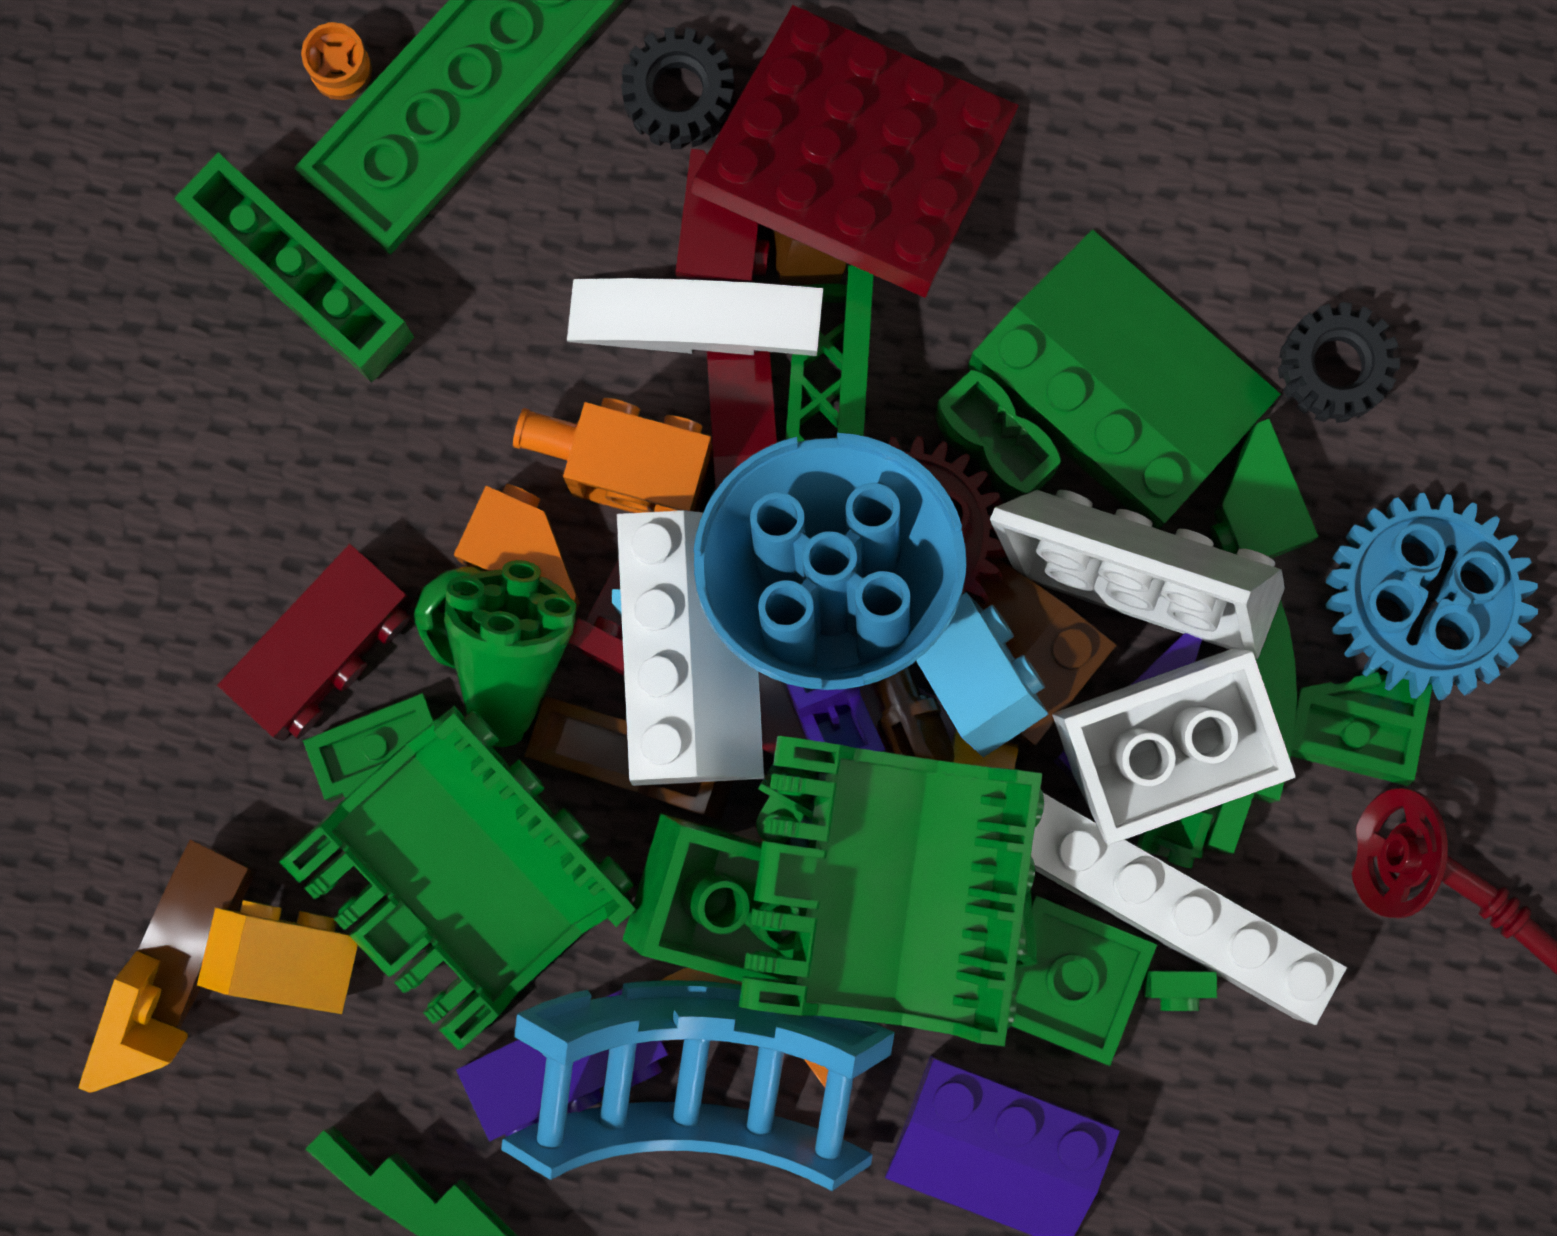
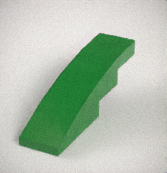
(404, 1194)

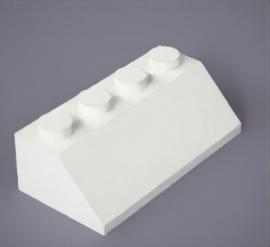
(685, 692)

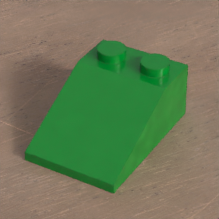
(700, 902)

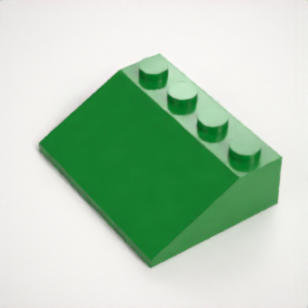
(1123, 379)

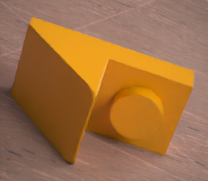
(127, 1036)

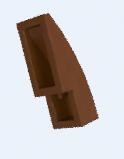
(598, 749)
(183, 921)

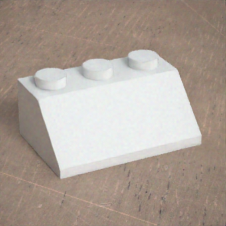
(1174, 744)

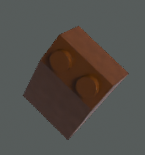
(1051, 637)

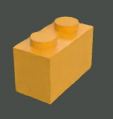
(277, 959)

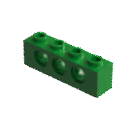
(294, 267)

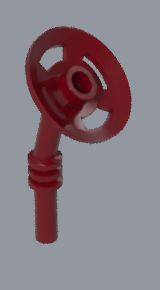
(1419, 856)

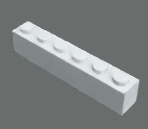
(1184, 914)

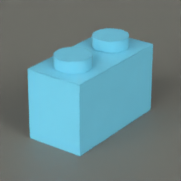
(979, 679)

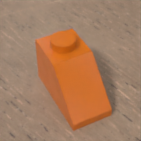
(512, 528)

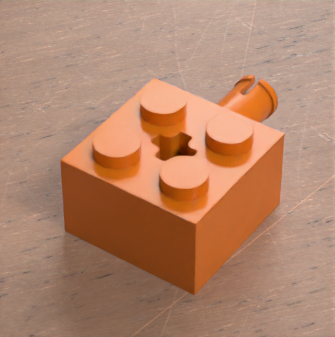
(624, 457)

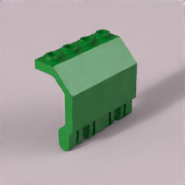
(464, 866)
(901, 892)

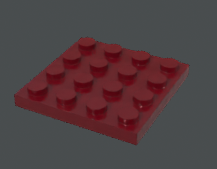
(855, 150)

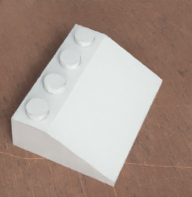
(1141, 569)

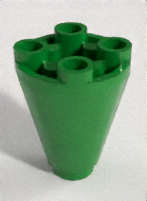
(507, 642)

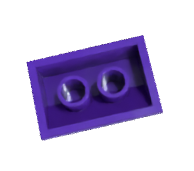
(1001, 1152)

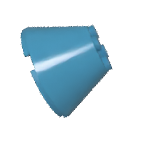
(830, 561)

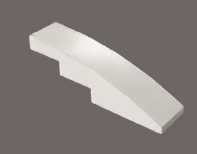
(695, 315)

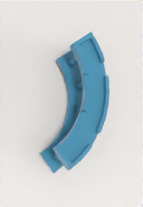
(698, 1013)

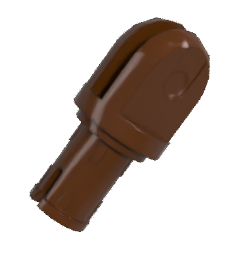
(912, 719)

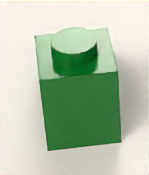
(1261, 501)

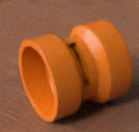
(327, 51)

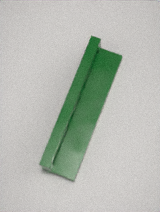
(852, 362)

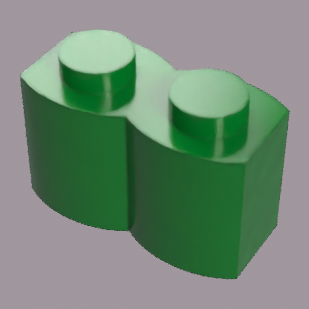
(983, 423)

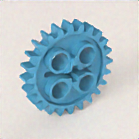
(1482, 621)

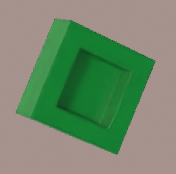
(1180, 988)

